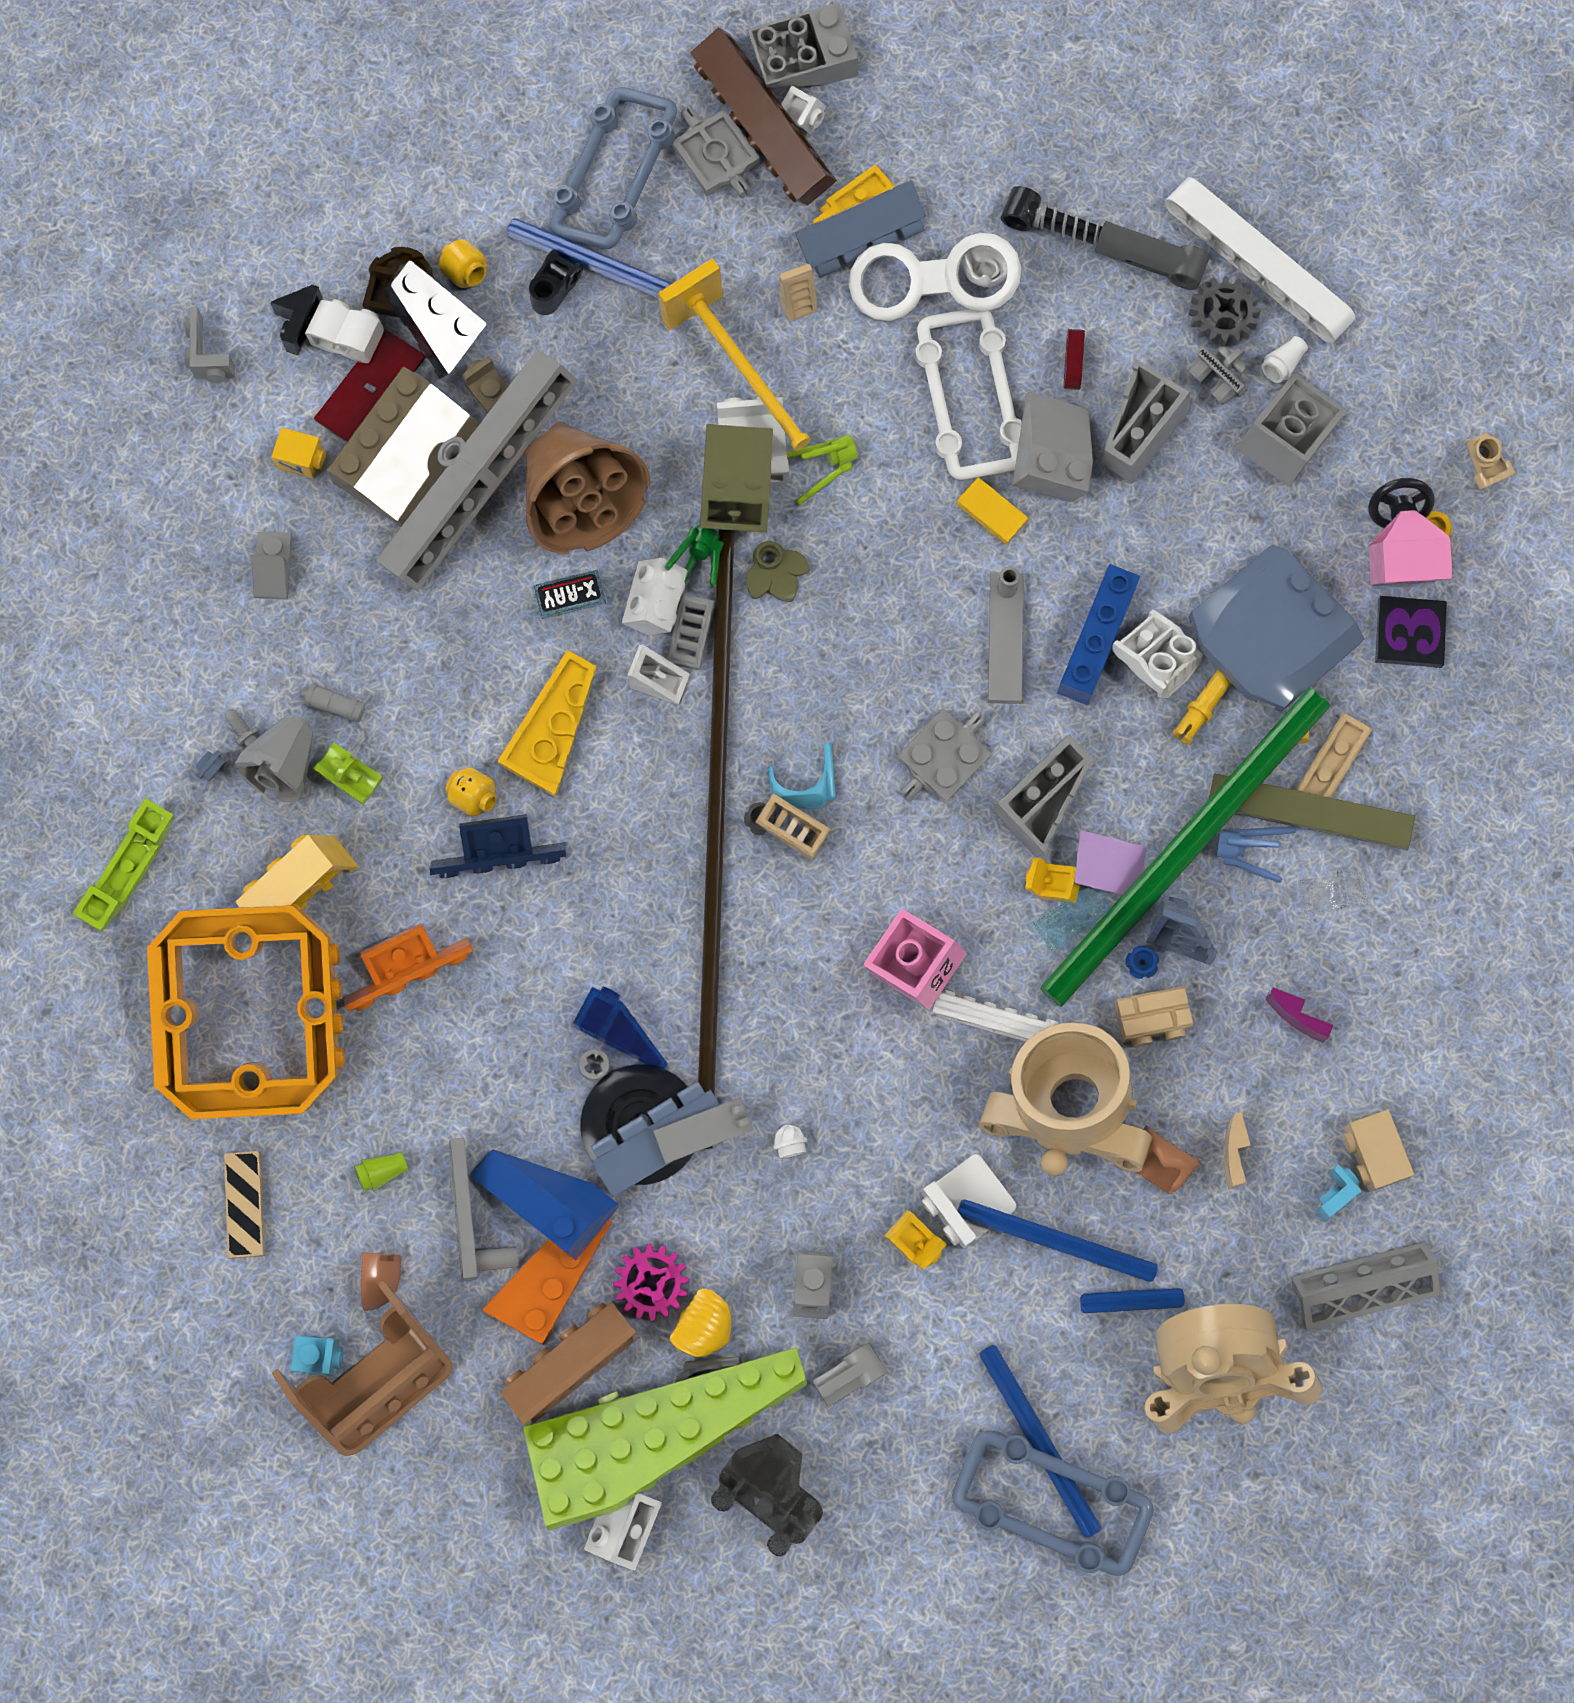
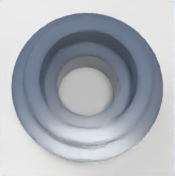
(210, 765)

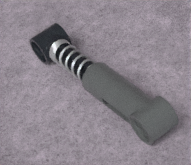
(1181, 264)

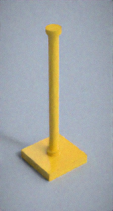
(693, 296)

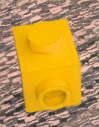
(1052, 881)
(915, 1241)

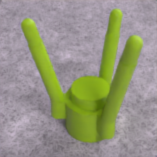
(838, 451)

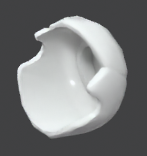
(984, 266)

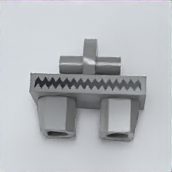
(1229, 384)

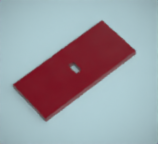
(351, 400)

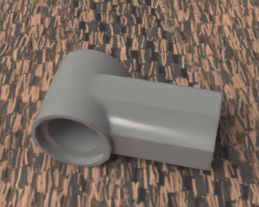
(855, 1372)

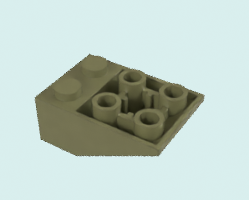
(736, 478)

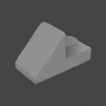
(272, 565)

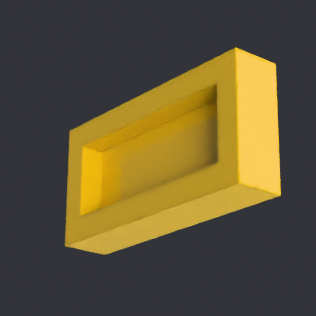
(992, 511)

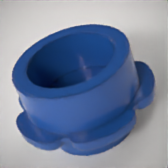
(1146, 954)

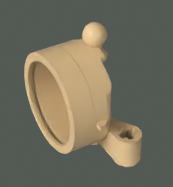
(1042, 1065)
(1225, 1362)

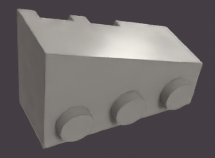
(1145, 420)
(1041, 797)

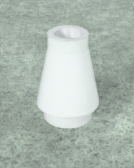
(1282, 361)

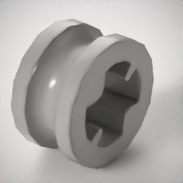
(583, 1064)

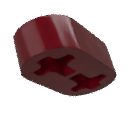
(1074, 359)

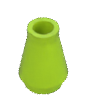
(380, 1170)

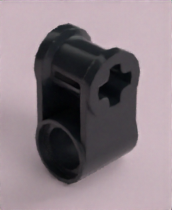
(555, 277)

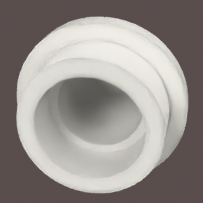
(789, 1142)

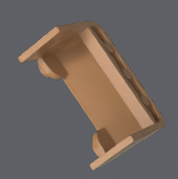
(377, 1387)

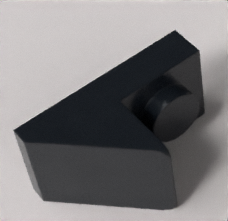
(299, 310)

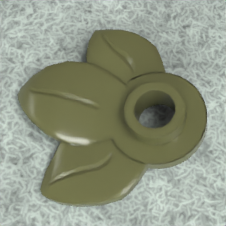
(778, 576)

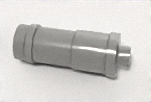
(332, 702)

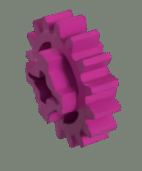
(641, 1261)

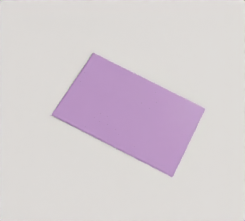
(1108, 862)

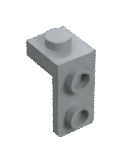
(204, 366)

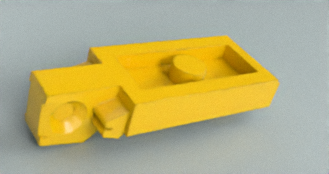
(860, 189)

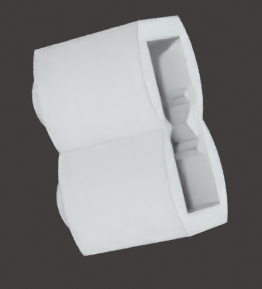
(345, 330)

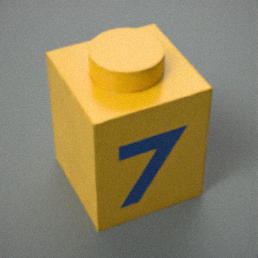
(298, 453)

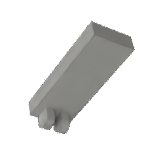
(703, 1130)

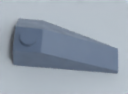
(1181, 931)

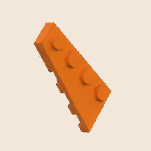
(542, 1289)

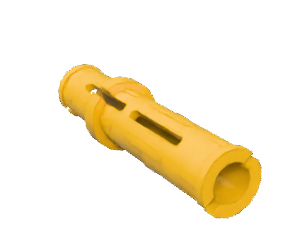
(1200, 709)

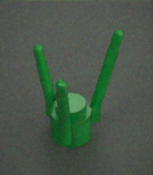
(702, 543)

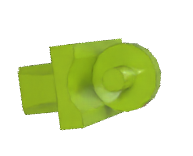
(348, 773)

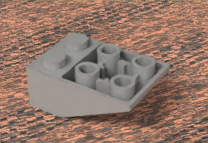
(805, 49)

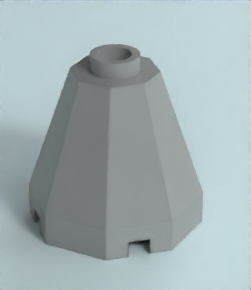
(279, 759)

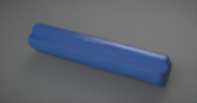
(1132, 1300)

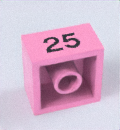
(915, 959)

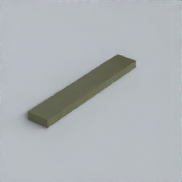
(1326, 815)

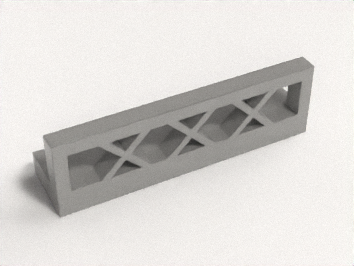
(1367, 1278)

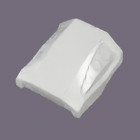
(1159, 654)

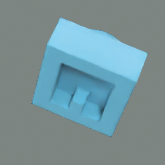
(1335, 1199)
(316, 1355)

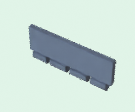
(866, 222)
(639, 1153)

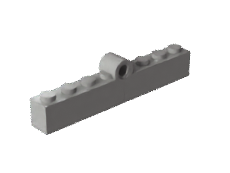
(476, 469)

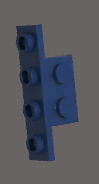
(496, 844)

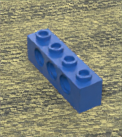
(1098, 634)

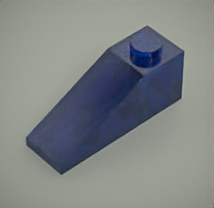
(613, 1024)

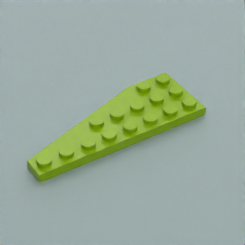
(613, 1451)

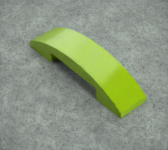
(127, 866)

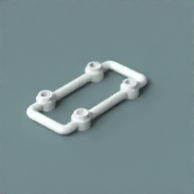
(991, 344)

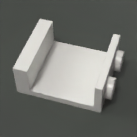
(755, 414)

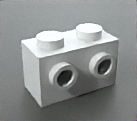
(654, 597)
(623, 1533)

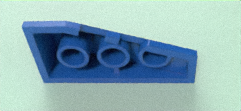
(554, 1203)

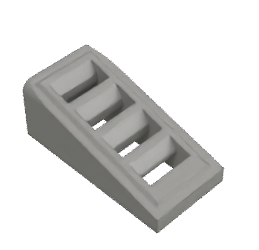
(697, 604)

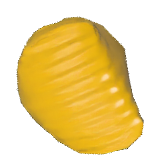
(703, 1325)

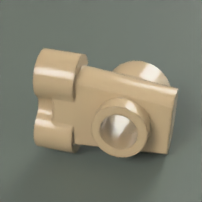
(1493, 467)

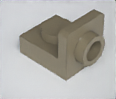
(484, 383)

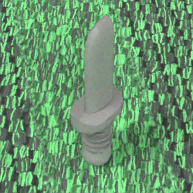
(246, 736)

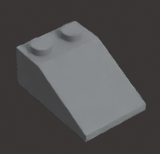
(1291, 429)
(1054, 449)

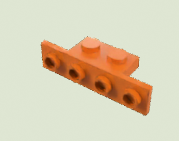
(401, 961)

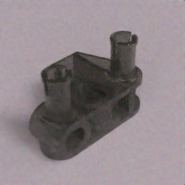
(772, 1474)

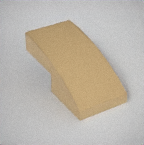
(1235, 1140)

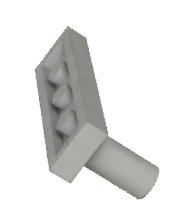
(1005, 636)
(471, 1259)

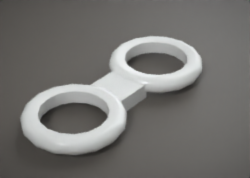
(935, 276)

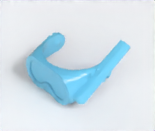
(814, 797)

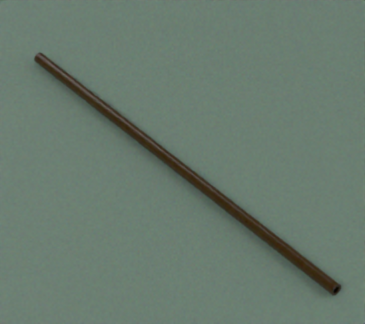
(716, 815)

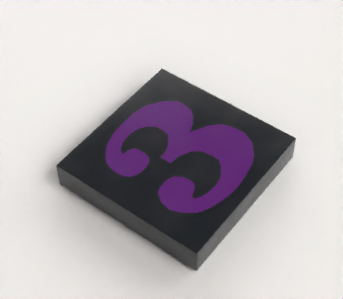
(1411, 631)

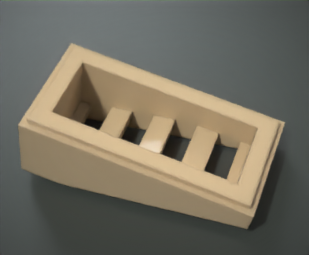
(797, 292)
(820, 829)

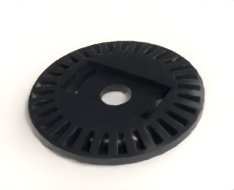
(629, 1093)

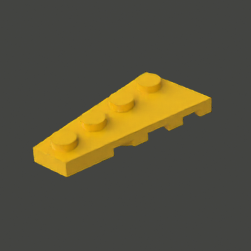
(549, 729)

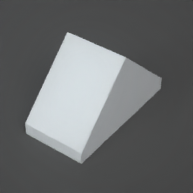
(657, 676)

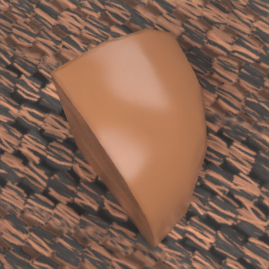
(373, 1271)

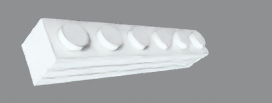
(988, 1017)

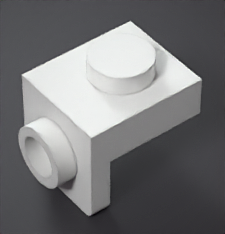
(804, 109)

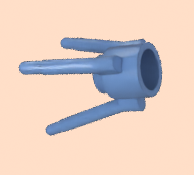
(1234, 842)

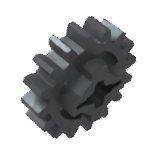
(1218, 299)

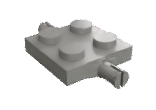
(715, 152)
(943, 755)

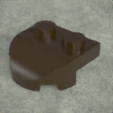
(382, 271)

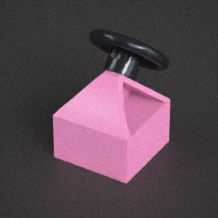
(1410, 544)

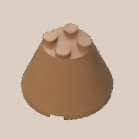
(581, 489)

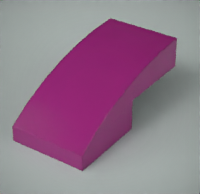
(1290, 1008)

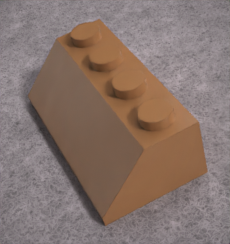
(569, 1364)

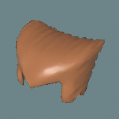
(1166, 1164)

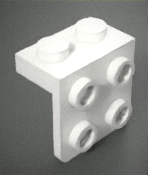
(967, 1181)

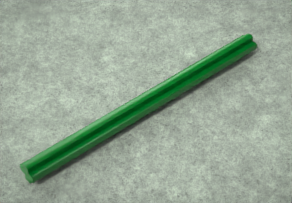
(1185, 847)

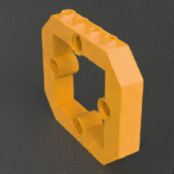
(169, 1039)

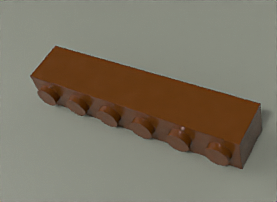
(763, 117)

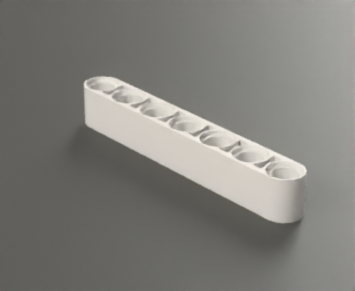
(1260, 260)

